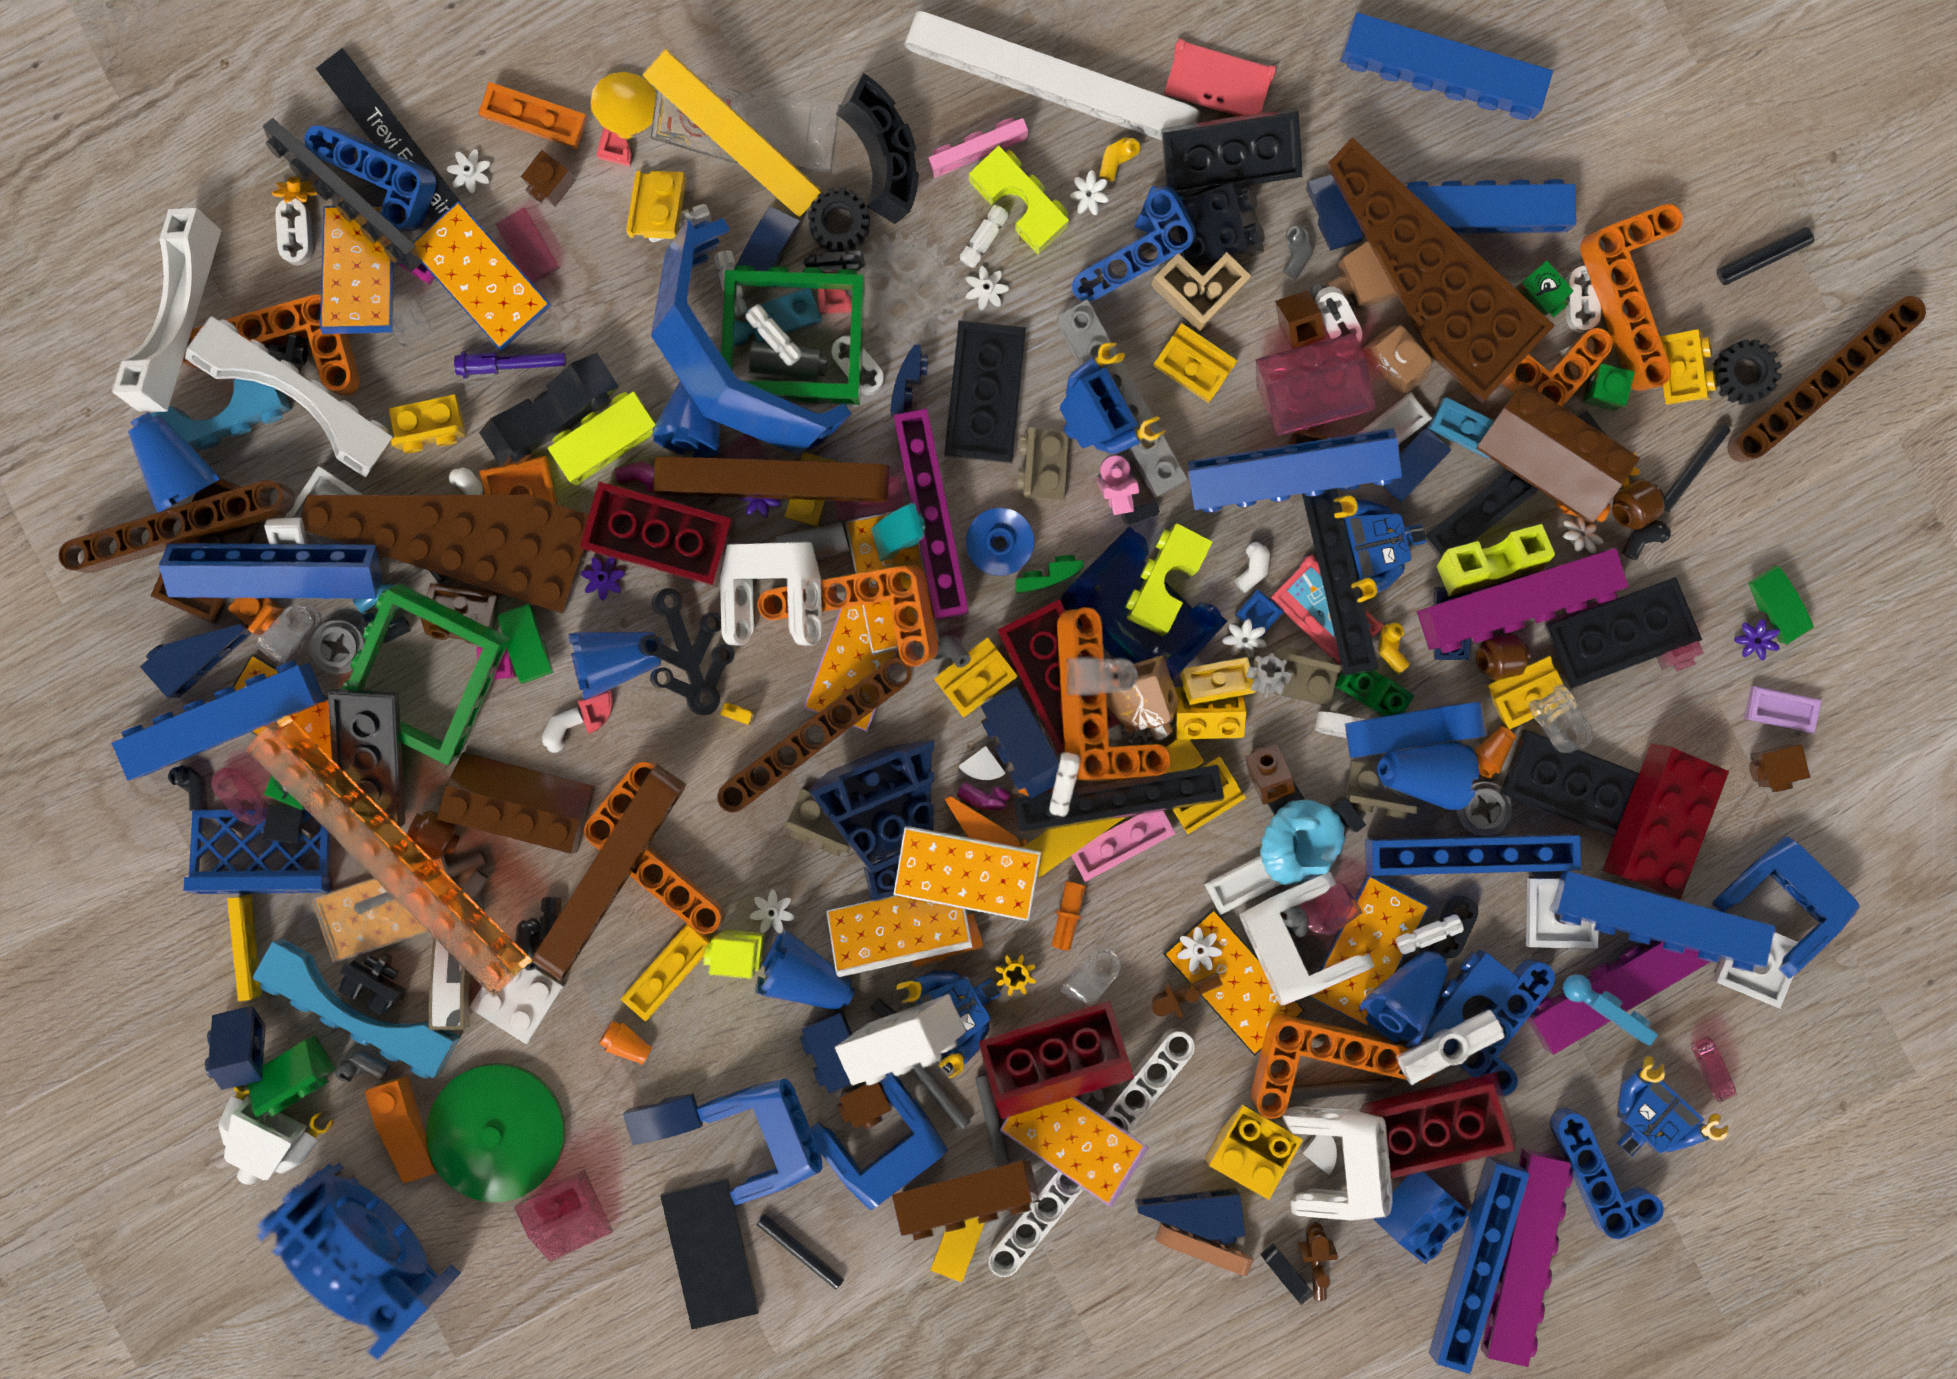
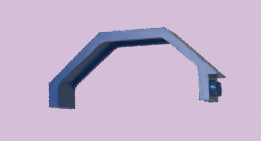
(705, 371)

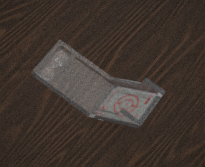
(795, 126)

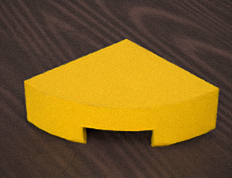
(737, 713)

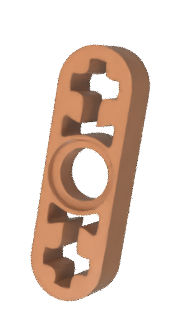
(1204, 1249)

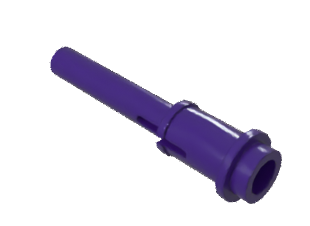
(491, 363)

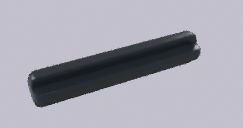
(1765, 256)

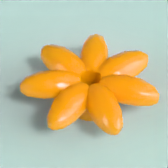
(294, 188)

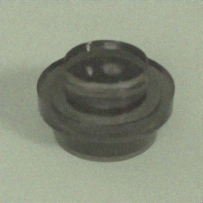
(1311, 951)

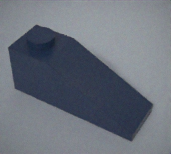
(184, 662)
(1207, 1214)

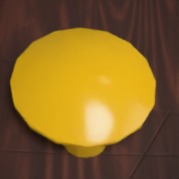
(623, 103)

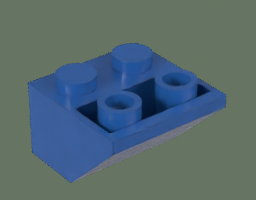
(1422, 1216)

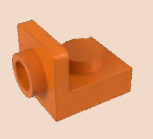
(256, 613)

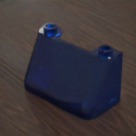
(1106, 589)

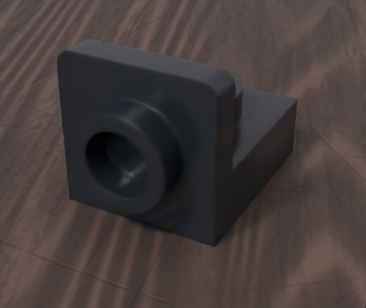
(296, 351)

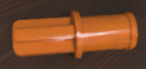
(1068, 915)

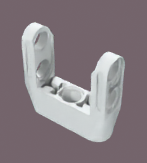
(771, 560)
(1278, 953)
(1365, 1164)

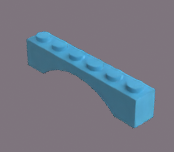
(295, 975)

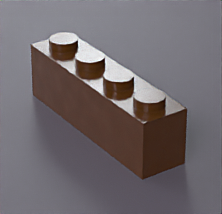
(966, 1198)

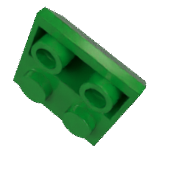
(292, 1073)

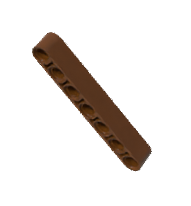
(1840, 371)
(771, 479)
(160, 526)
(806, 747)
(609, 872)

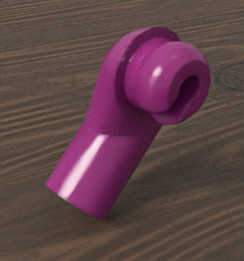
(636, 471)
(984, 801)

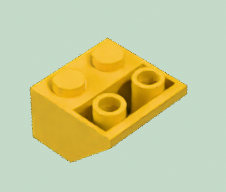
(1253, 1151)

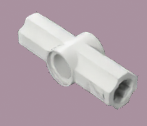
(1470, 1037)

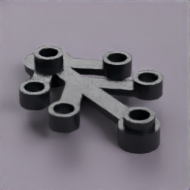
(688, 656)

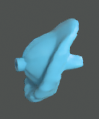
(1302, 842)

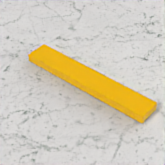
(731, 132)
(1063, 842)

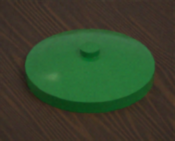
(495, 1132)

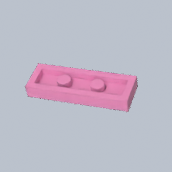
(977, 146)
(1122, 843)

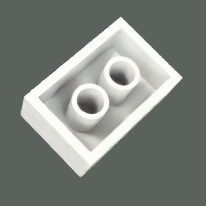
(901, 1041)

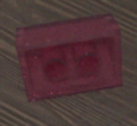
(1315, 384)

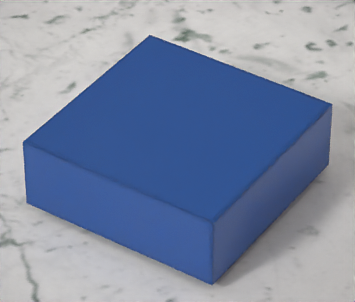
(1260, 611)

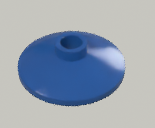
(1005, 524)

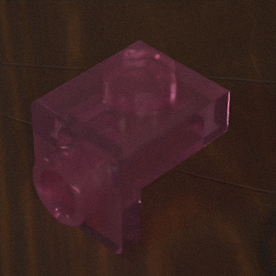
(1681, 657)
(1332, 910)

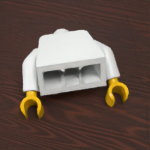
(264, 1142)

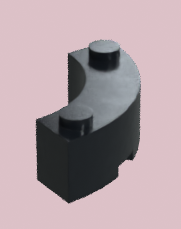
(888, 145)
(570, 397)

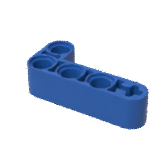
(370, 166)
(1131, 252)
(1415, 729)
(1512, 1021)
(1597, 1170)

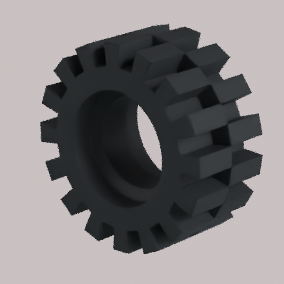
(830, 202)
(1761, 358)

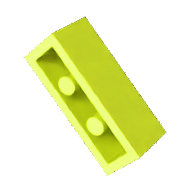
(602, 437)

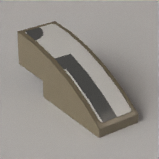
(448, 991)

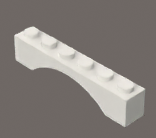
(228, 355)
(151, 372)

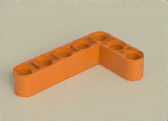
(1629, 291)
(304, 326)
(1555, 379)
(859, 594)
(1094, 711)
(671, 876)
(1331, 1051)

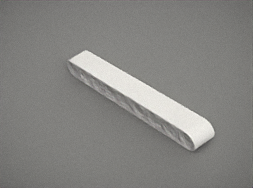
(1046, 76)
(1066, 1194)

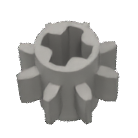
(1272, 666)

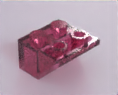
(563, 1216)

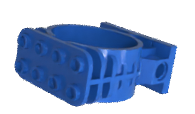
(354, 1255)

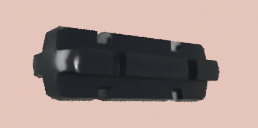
(836, 261)
(550, 907)

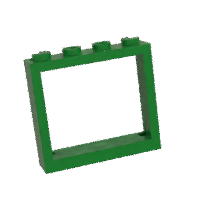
(810, 278)
(493, 649)

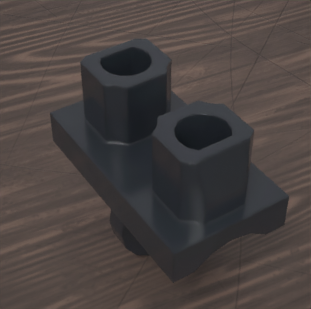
(385, 991)

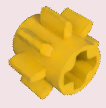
(1020, 983)

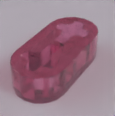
(245, 791)
(1713, 1069)

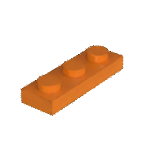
(532, 115)

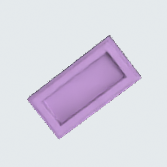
(1782, 709)

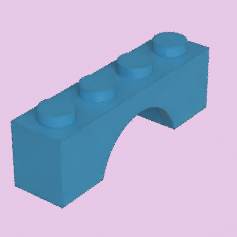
(249, 406)

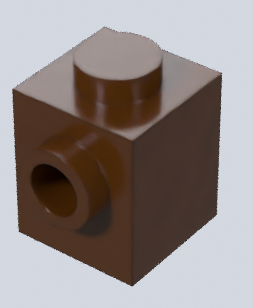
(547, 179)
(1300, 319)
(1779, 767)
(1269, 773)
(864, 1104)

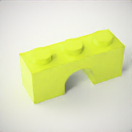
(1002, 176)
(1178, 551)
(1516, 556)
(735, 953)

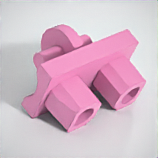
(1117, 484)

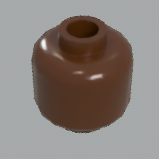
(1638, 504)
(1502, 657)
(432, 834)

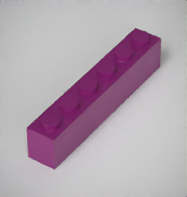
(928, 494)
(1521, 600)
(1631, 979)
(1526, 1271)

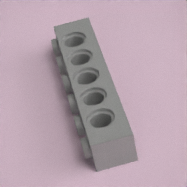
(1152, 458)

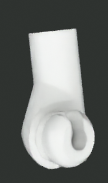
(466, 481)
(1258, 566)
(556, 728)

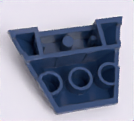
(878, 798)

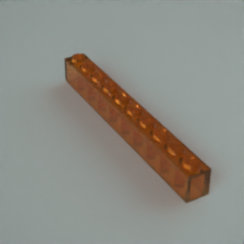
(389, 854)

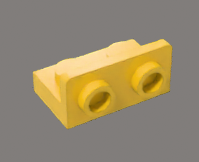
(1689, 367)
(427, 423)
(1210, 719)

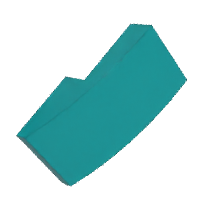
(898, 531)

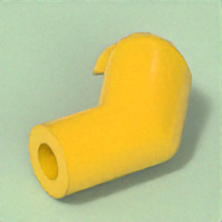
(1117, 154)
(1389, 647)

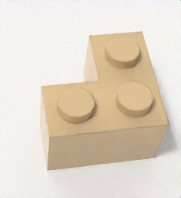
(1199, 296)

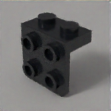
(1223, 224)

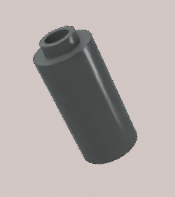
(768, 363)
(827, 539)

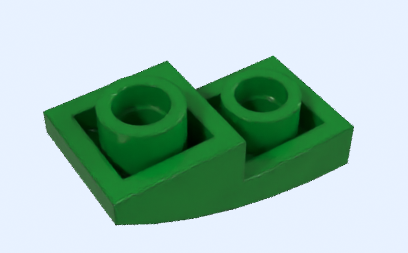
(1059, 571)
(1781, 602)
(526, 646)
(1376, 692)

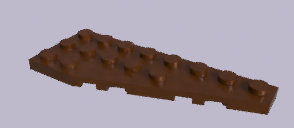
(1454, 298)
(490, 541)

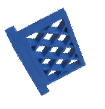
(250, 880)

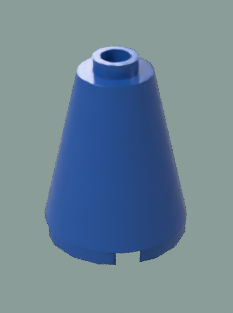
(685, 427)
(168, 462)
(609, 659)
(1432, 773)
(802, 976)
(1407, 999)

